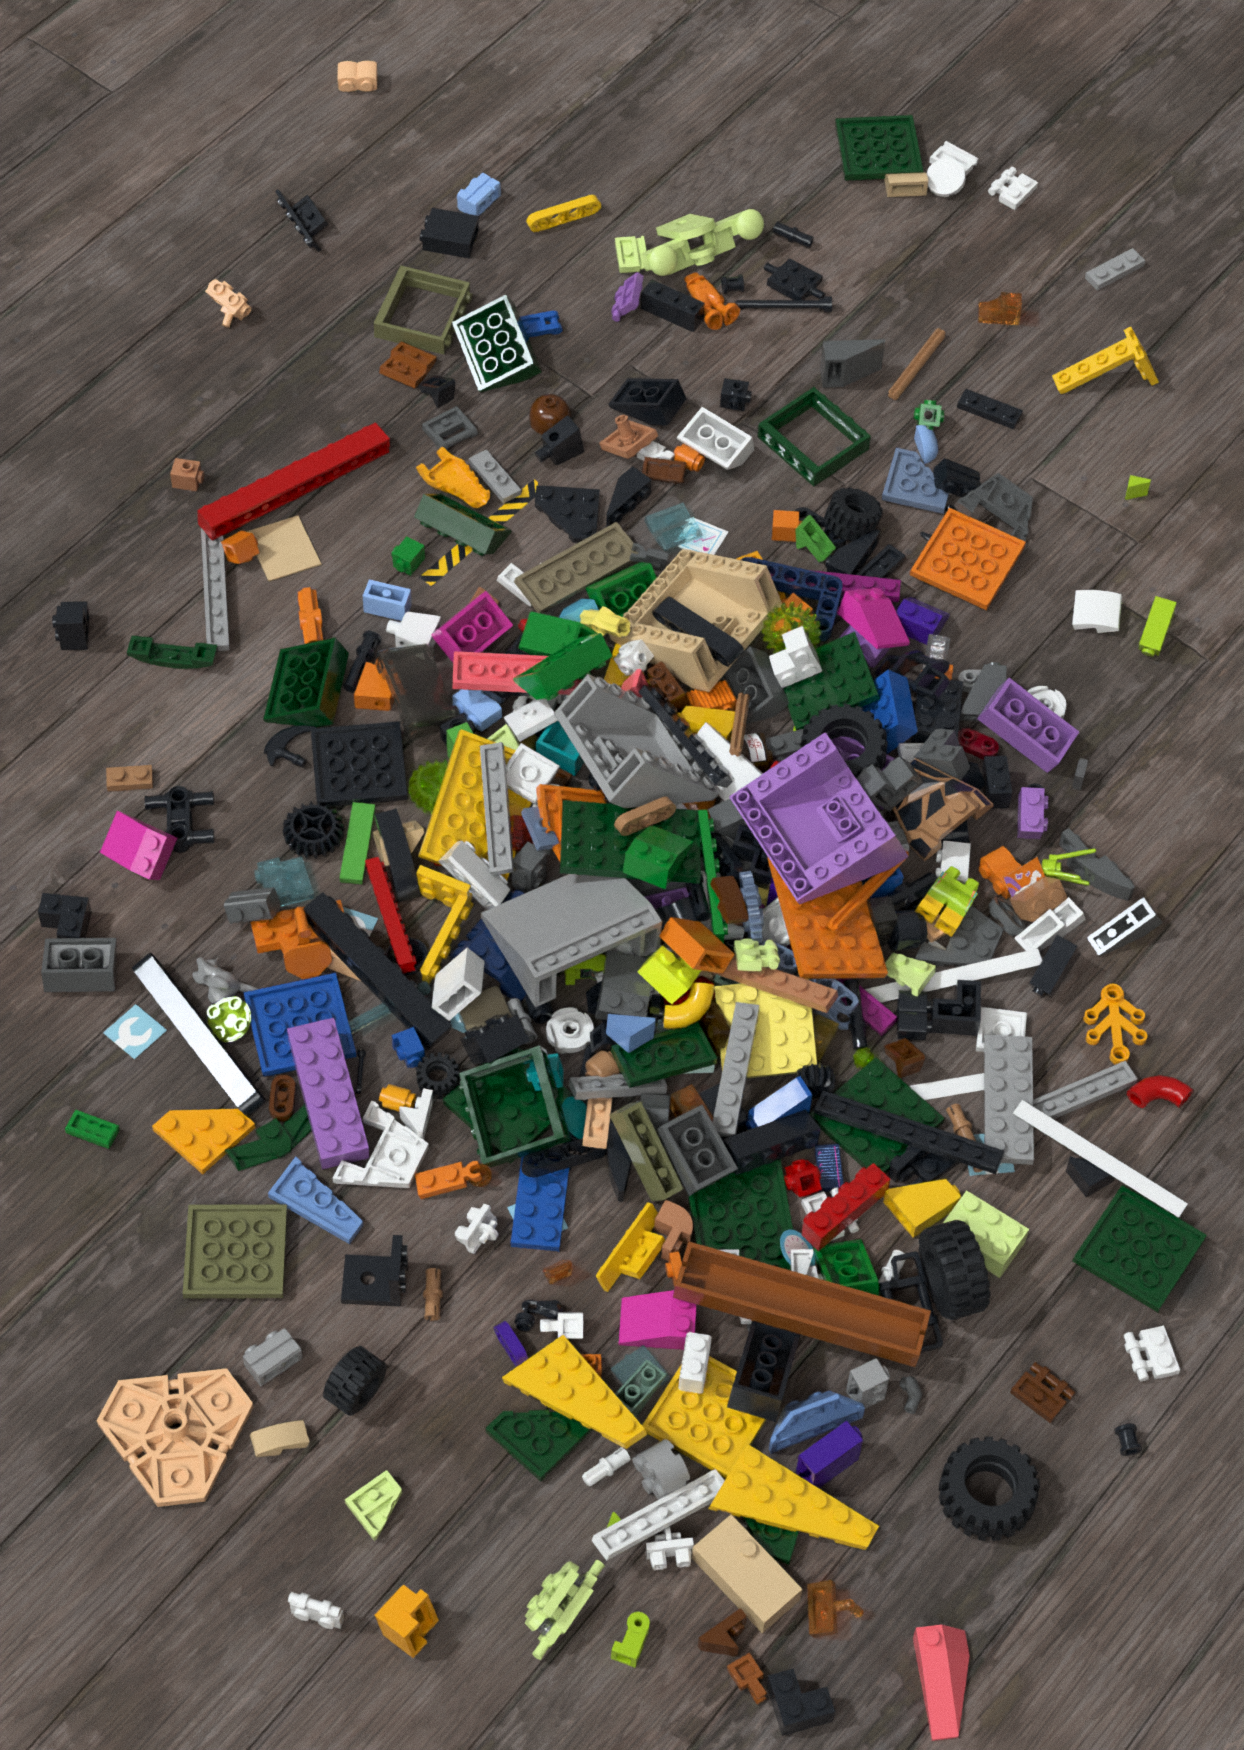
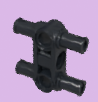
(180, 815)

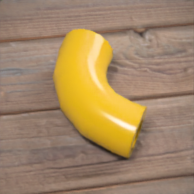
(692, 1009)

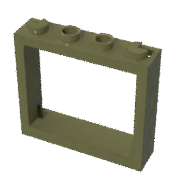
(426, 281)

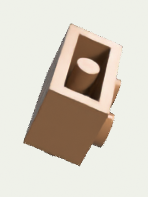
(1038, 898)

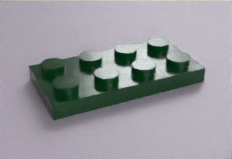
(665, 1056)

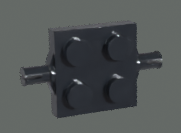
(794, 280)

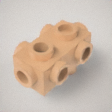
(232, 304)

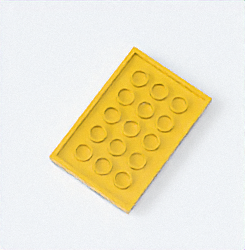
(460, 802)

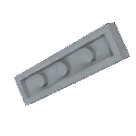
(611, 1086)

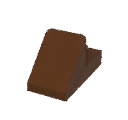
(906, 1057)
(718, 1638)

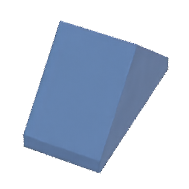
(630, 1030)

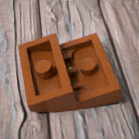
(408, 364)

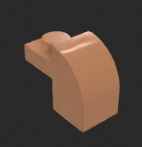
(676, 1224)

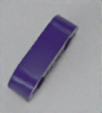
(510, 1343)

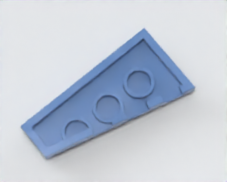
(315, 1202)

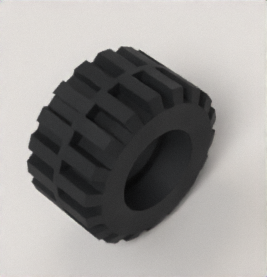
(852, 513)
(354, 1380)

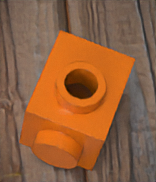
(784, 525)
(240, 547)

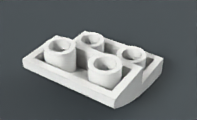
(1097, 610)

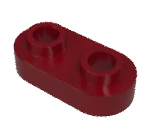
(976, 743)

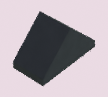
(1087, 1176)

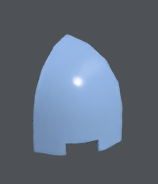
(926, 443)

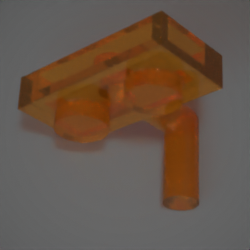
(824, 1608)

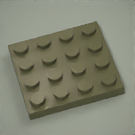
(235, 1251)

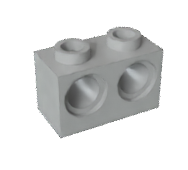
(868, 1383)

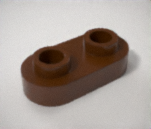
(281, 1099)

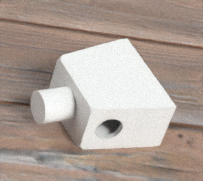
(414, 629)

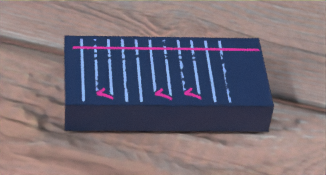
(829, 1165)

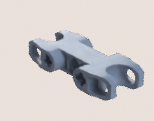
(788, 965)

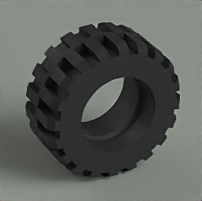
(853, 724)
(954, 1269)
(994, 1458)

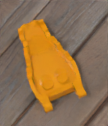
(455, 478)

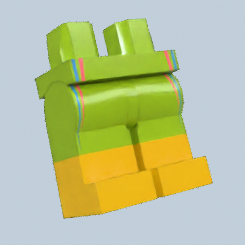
(952, 894)

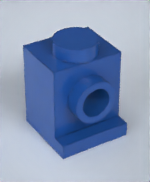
(408, 1047)

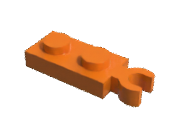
(446, 1179)

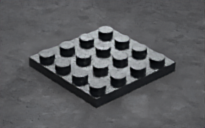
(359, 764)

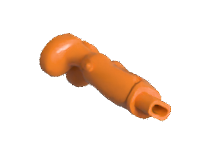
(704, 291)

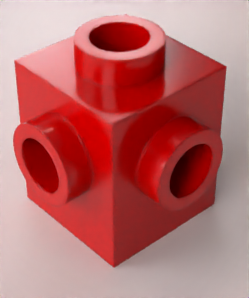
(802, 1178)

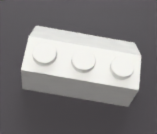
(717, 439)
(470, 869)

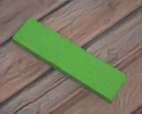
(357, 843)

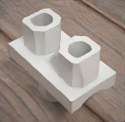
(480, 1229)
(669, 1545)

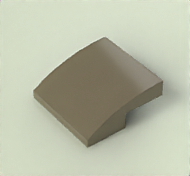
(483, 1007)

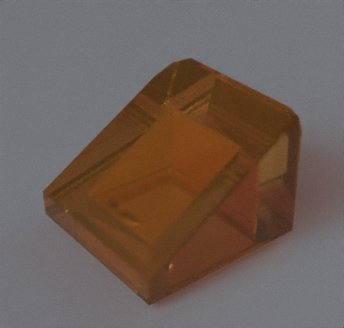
(558, 1271)

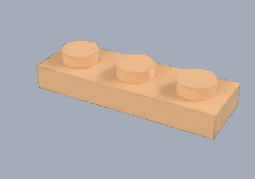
(597, 1122)

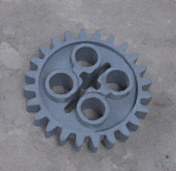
(752, 901)

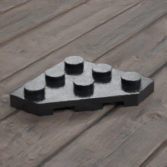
(570, 509)

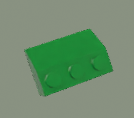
(623, 588)

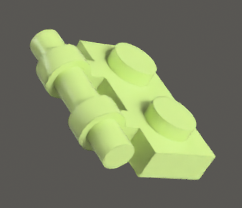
(752, 956)

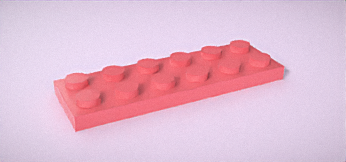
(493, 671)

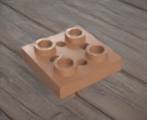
(628, 438)

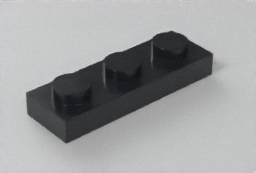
(989, 409)

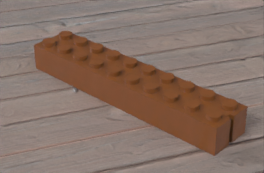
(802, 1304)

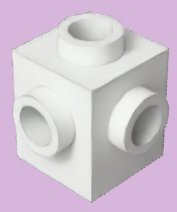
(633, 656)

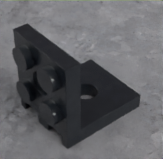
(388, 1275)

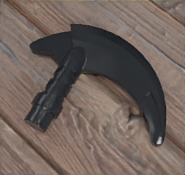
(276, 745)

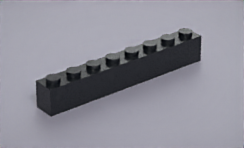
(376, 970)

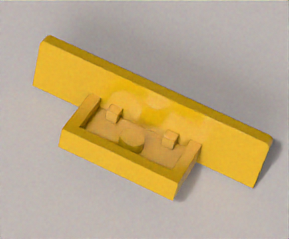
(634, 1251)

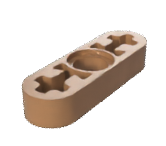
(645, 816)

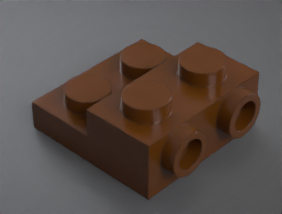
(662, 678)

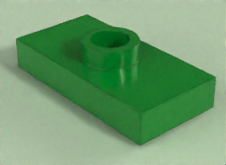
(92, 1129)

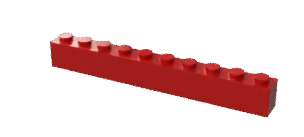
(293, 481)

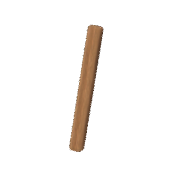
(916, 364)
(739, 724)

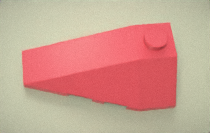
(943, 1670)

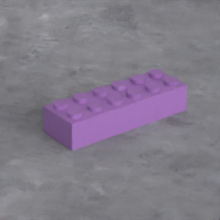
(328, 1093)

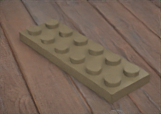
(576, 568)

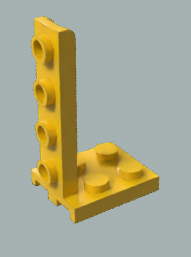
(1106, 360)
(454, 895)

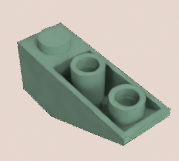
(640, 1387)

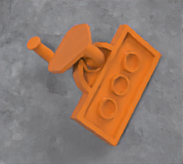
(302, 949)

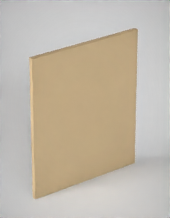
(284, 548)

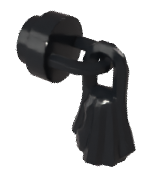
(525, 1321)

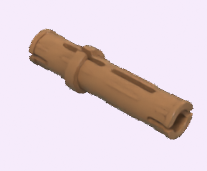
(961, 1125)

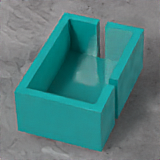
(558, 748)

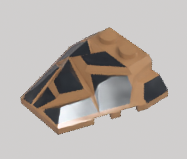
(937, 808)

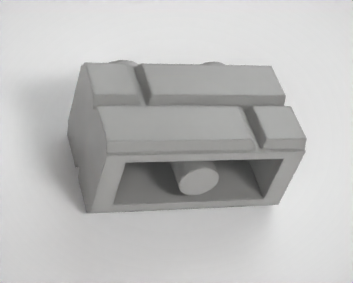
(272, 1356)

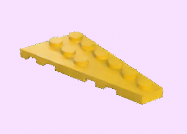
(573, 1388)
(782, 1499)

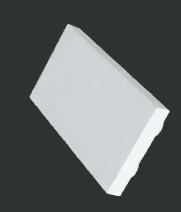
(739, 768)

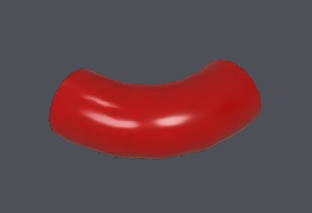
(1159, 1088)

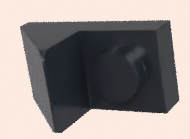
(440, 388)

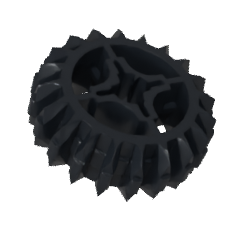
(312, 837)

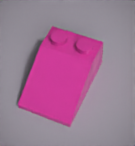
(873, 617)
(138, 846)
(656, 1321)

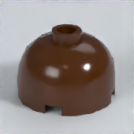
(547, 412)

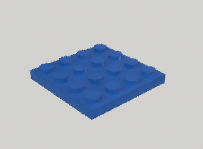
(293, 1005)

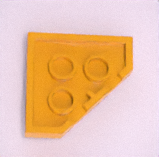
(203, 1134)

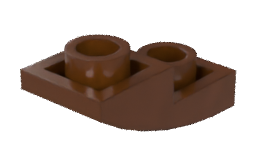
(731, 900)

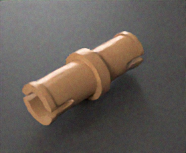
(432, 1294)

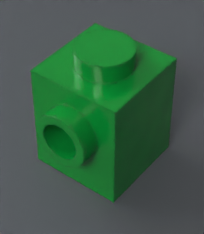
(408, 555)

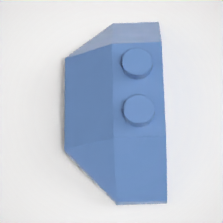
(813, 1417)

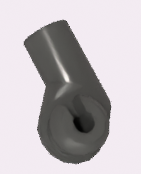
(914, 1393)

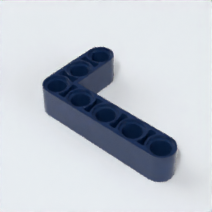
(800, 588)

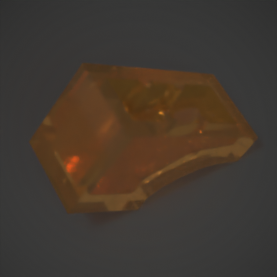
(1002, 310)

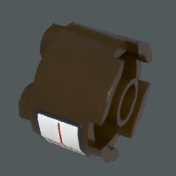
(756, 751)

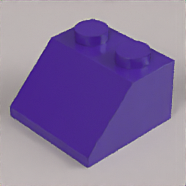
(920, 619)

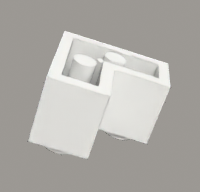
(797, 660)

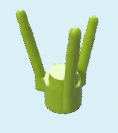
(1053, 868)

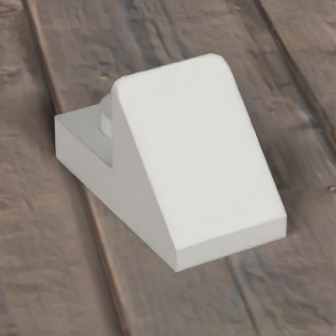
(418, 1118)

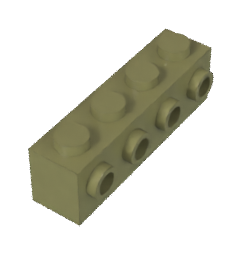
(646, 1151)

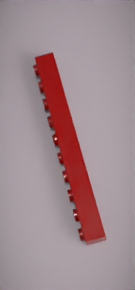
(389, 914)

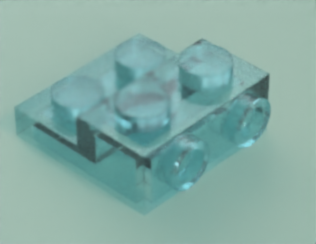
(287, 878)

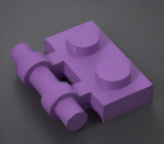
(627, 296)

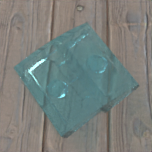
(673, 527)

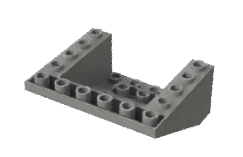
(630, 747)
(568, 925)

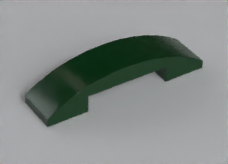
(171, 655)

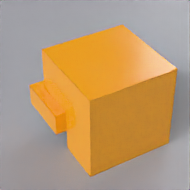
(407, 1619)

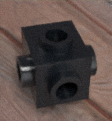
(735, 394)

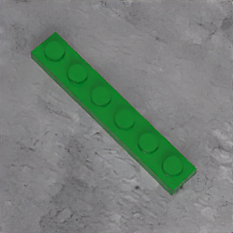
(711, 867)

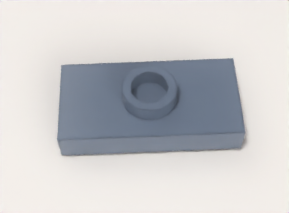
(541, 839)

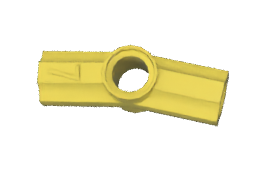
(605, 621)

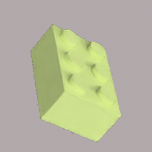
(995, 1232)

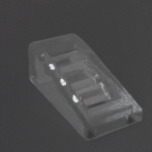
(936, 651)

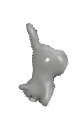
(220, 982)

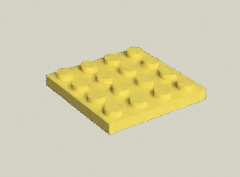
(782, 1035)

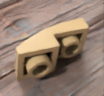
(275, 1438)

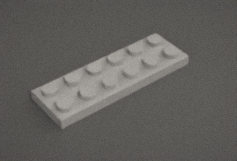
(1007, 1083)

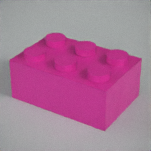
(472, 627)

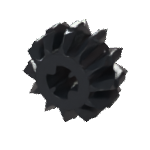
(817, 1078)

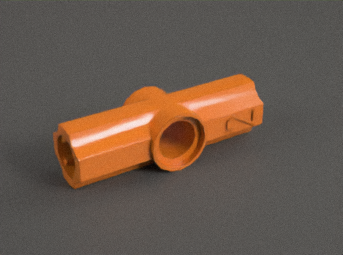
(310, 615)

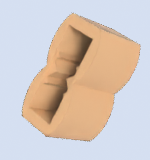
(357, 76)

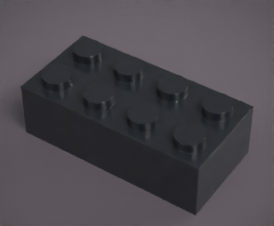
(763, 1371)

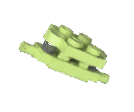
(555, 1589)

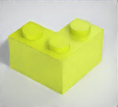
(668, 974)

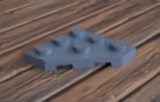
(913, 483)

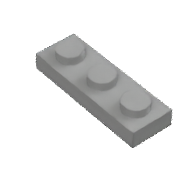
(1114, 269)

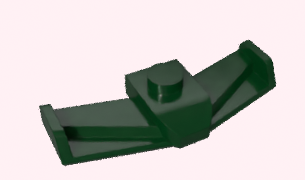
(273, 1143)

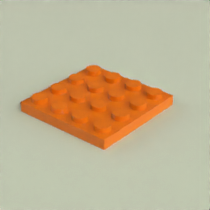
(967, 558)

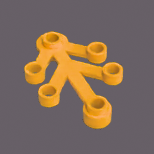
(1115, 1021)

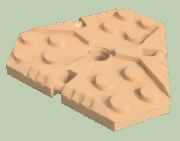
(178, 1461)

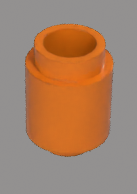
(690, 456)

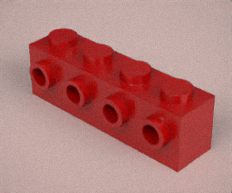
(845, 1206)

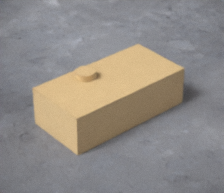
(746, 1573)

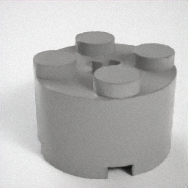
(661, 1469)

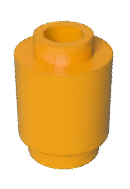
(395, 1096)

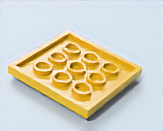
(702, 1423)

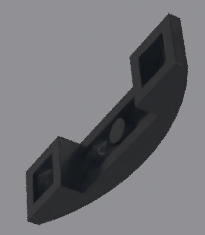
(398, 855)

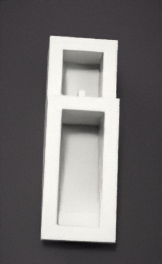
(1049, 925)

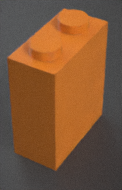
(696, 945)

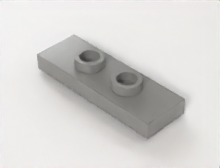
(494, 476)

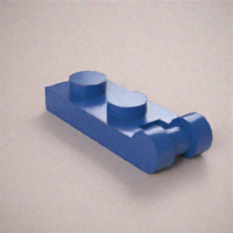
(536, 326)

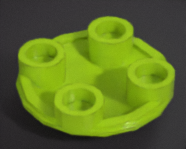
(229, 1018)

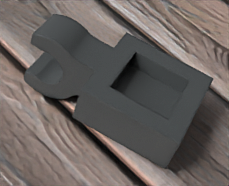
(654, 556)

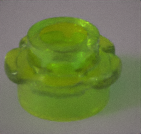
(862, 1057)

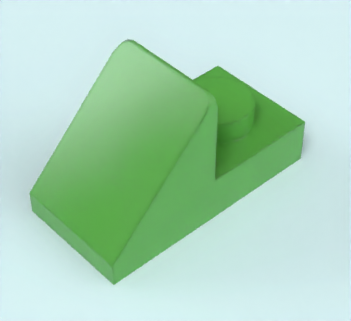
(812, 536)

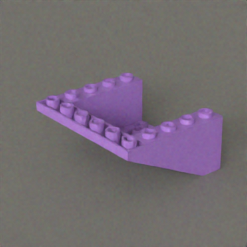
(817, 822)

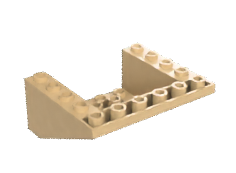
(717, 588)

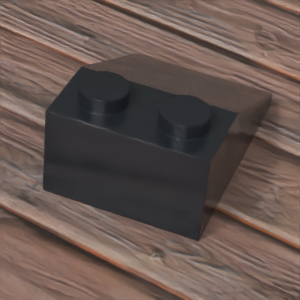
(649, 399)

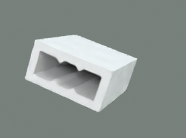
(458, 984)

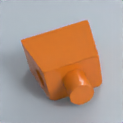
(372, 690)

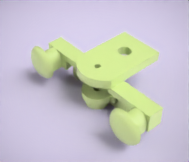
(716, 236)

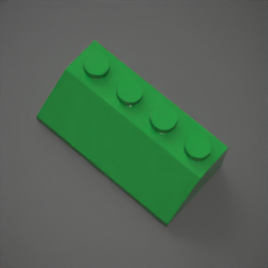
(564, 667)

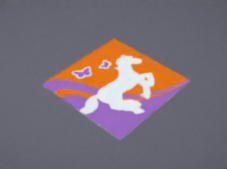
(1024, 876)

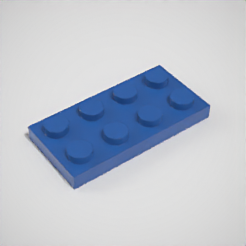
(540, 1210)

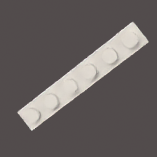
(658, 1515)

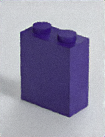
(830, 1455)

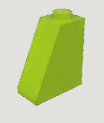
(1157, 626)

